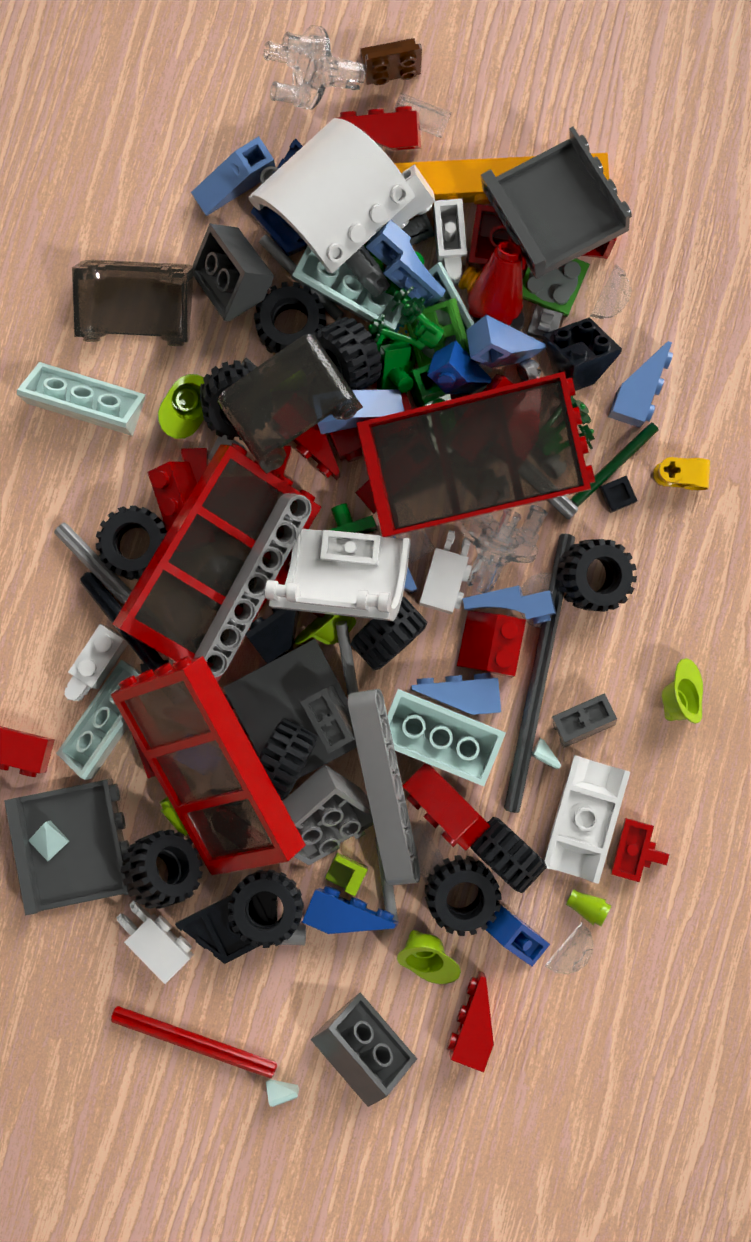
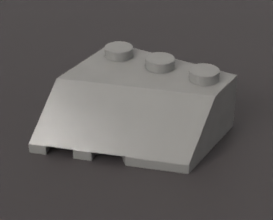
(327, 813)

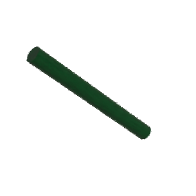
(616, 462)

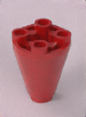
(499, 285)

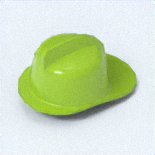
(181, 408)
(324, 629)
(684, 695)
(427, 959)

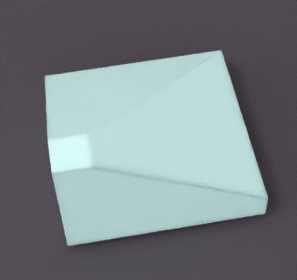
(544, 754)
(48, 840)
(280, 1092)

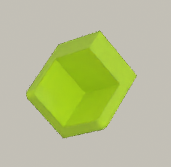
(346, 873)

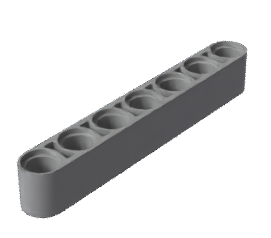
(253, 568)
(384, 787)

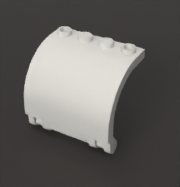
(336, 192)
(344, 575)

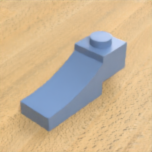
(403, 265)
(534, 606)

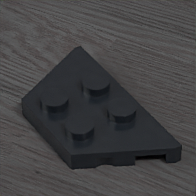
(214, 931)

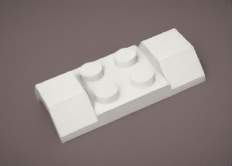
(586, 819)

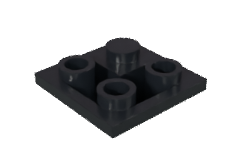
(581, 352)
(274, 635)

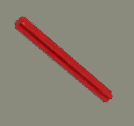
(193, 1042)

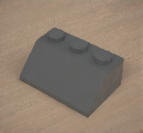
(230, 271)
(364, 1050)

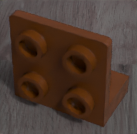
(392, 61)

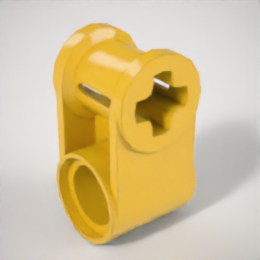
(687, 473)

